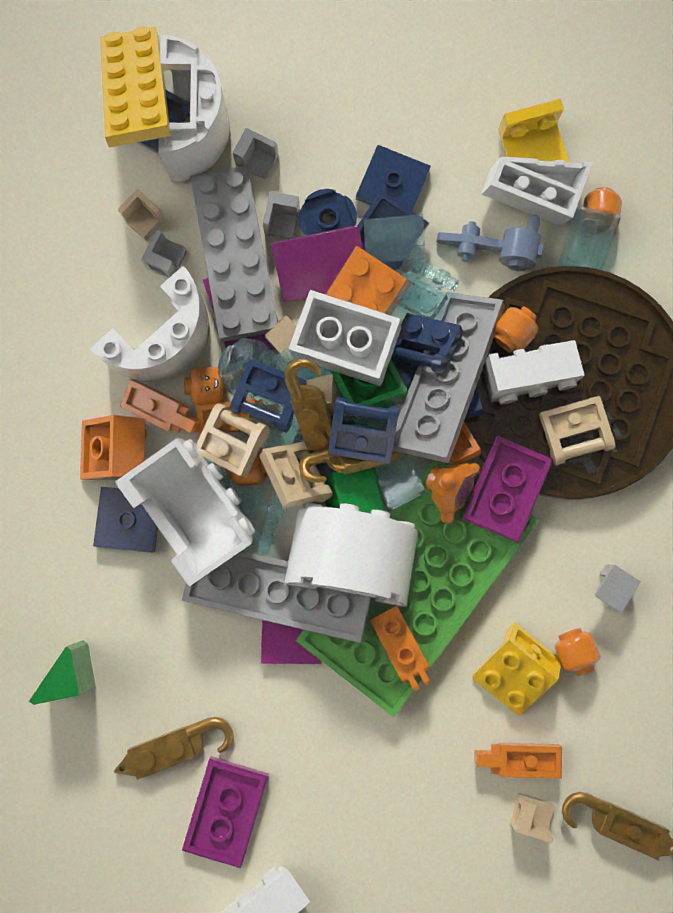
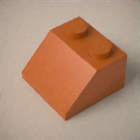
(111, 446)

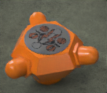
(451, 487)

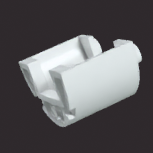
(196, 144)
(172, 346)
(189, 507)
(352, 552)

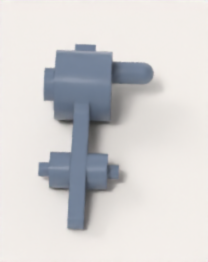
(517, 249)

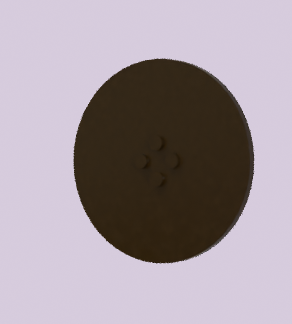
(625, 361)

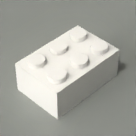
(345, 337)

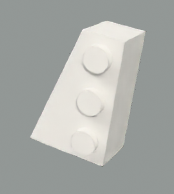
(538, 186)
(532, 372)
(274, 894)

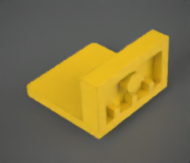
(534, 132)
(518, 670)

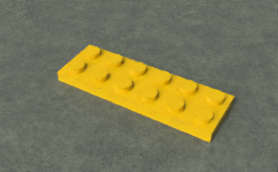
(133, 87)

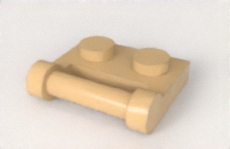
(575, 420)
(226, 449)
(286, 479)

